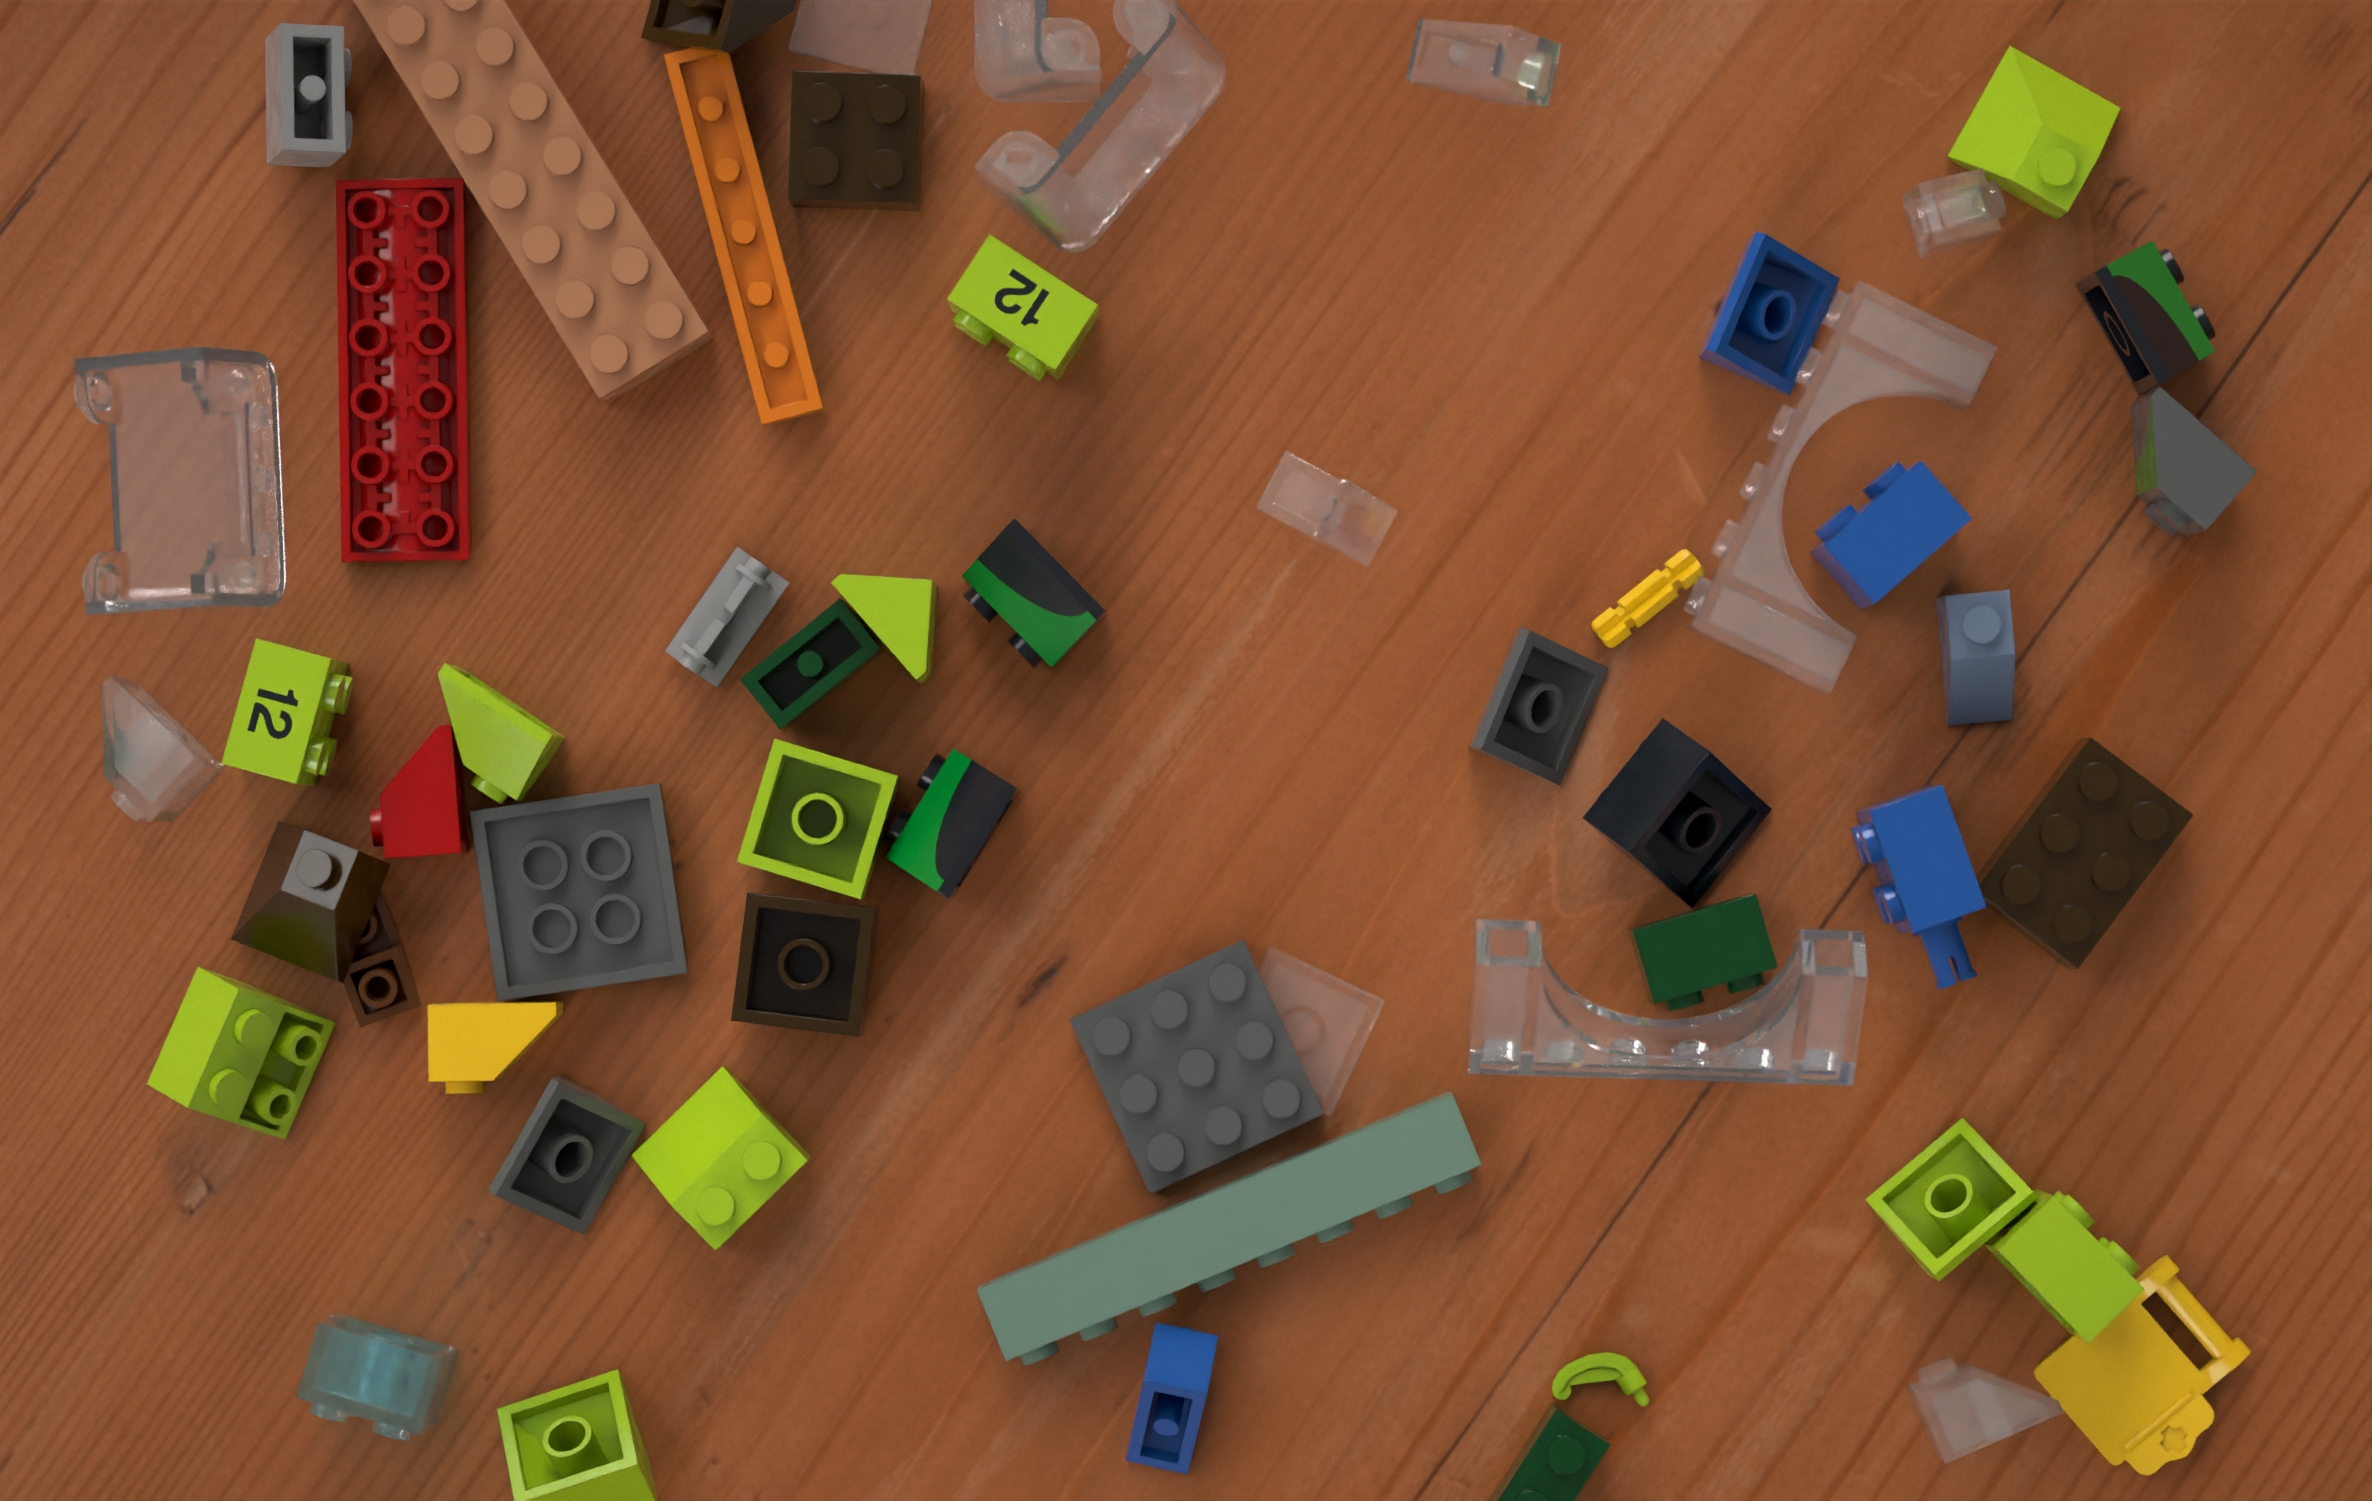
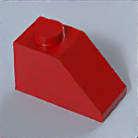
(424, 803)

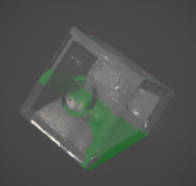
(150, 755)

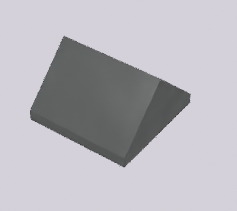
(1538, 706)
(567, 1155)

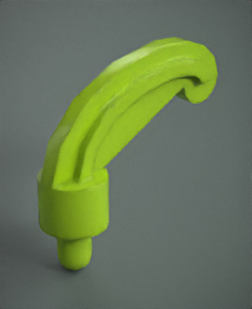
(1601, 1368)

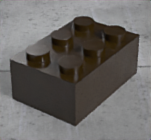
(2080, 852)

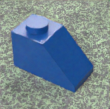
(1172, 1398)

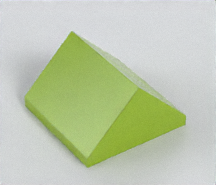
(899, 614)
(1950, 1199)

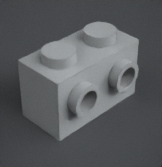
(307, 95)

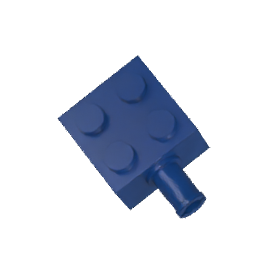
(1922, 874)

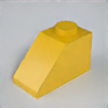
(482, 1039)

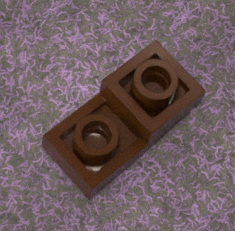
(380, 974)

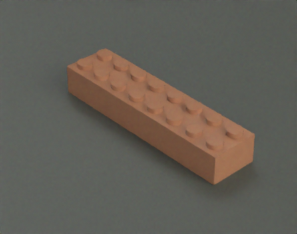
(542, 186)

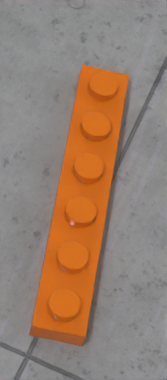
(744, 234)

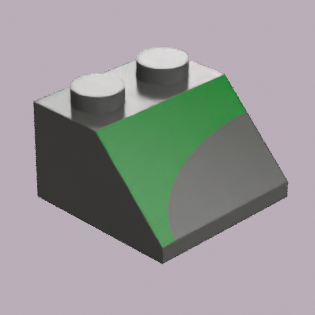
(2182, 466)

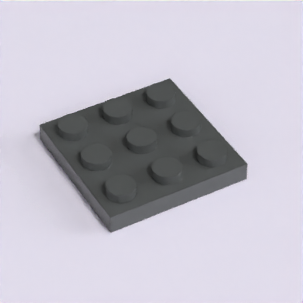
(579, 892)
(1196, 1066)

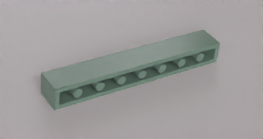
(1230, 1226)

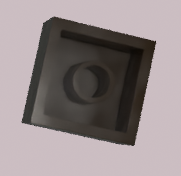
(855, 140)
(805, 964)

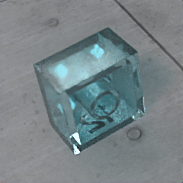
(376, 1376)

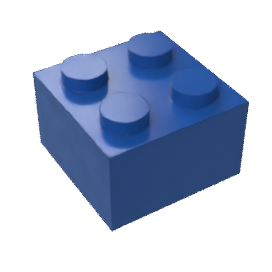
(1890, 533)

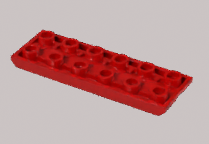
(403, 370)

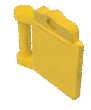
(2134, 1384)

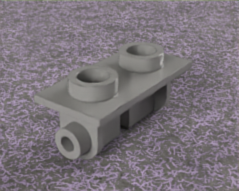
(727, 617)

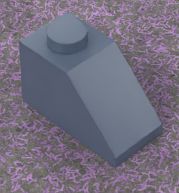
(1977, 656)

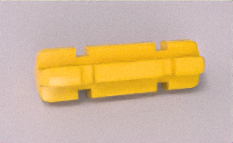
(1647, 598)

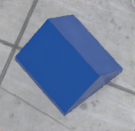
(1769, 314)

